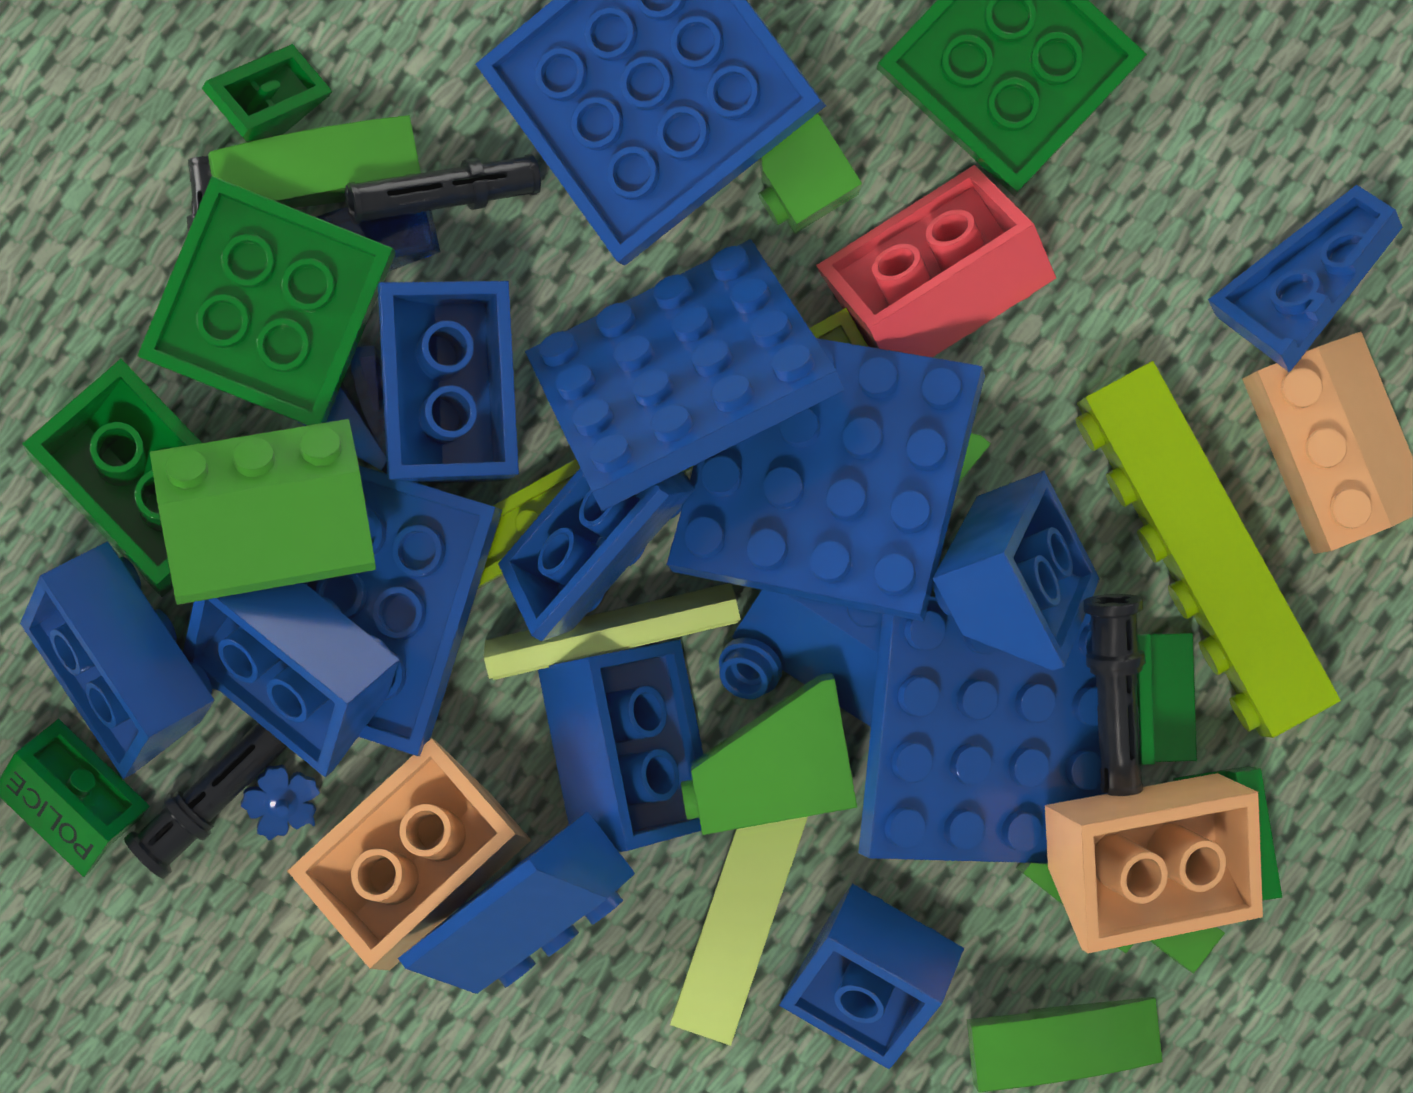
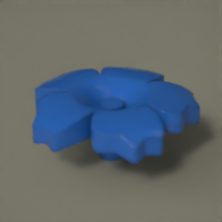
(280, 801)

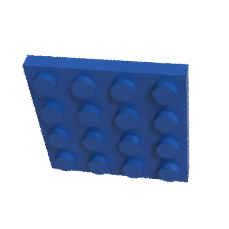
(648, 105)
(681, 373)
(843, 495)
(418, 598)
(973, 745)

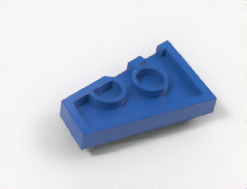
(1308, 277)

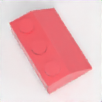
(939, 267)

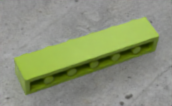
(1206, 552)

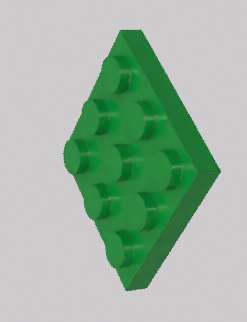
(1011, 76)
(266, 303)

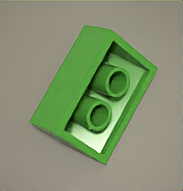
(262, 511)

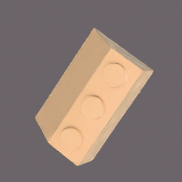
(1336, 442)
(408, 856)
(1156, 860)

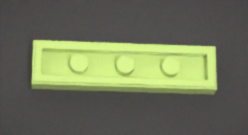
(614, 631)
(736, 929)

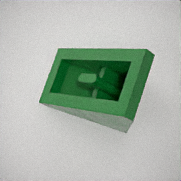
(268, 93)

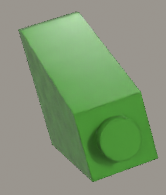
(776, 766)

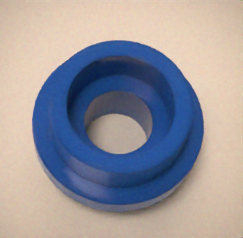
(749, 668)

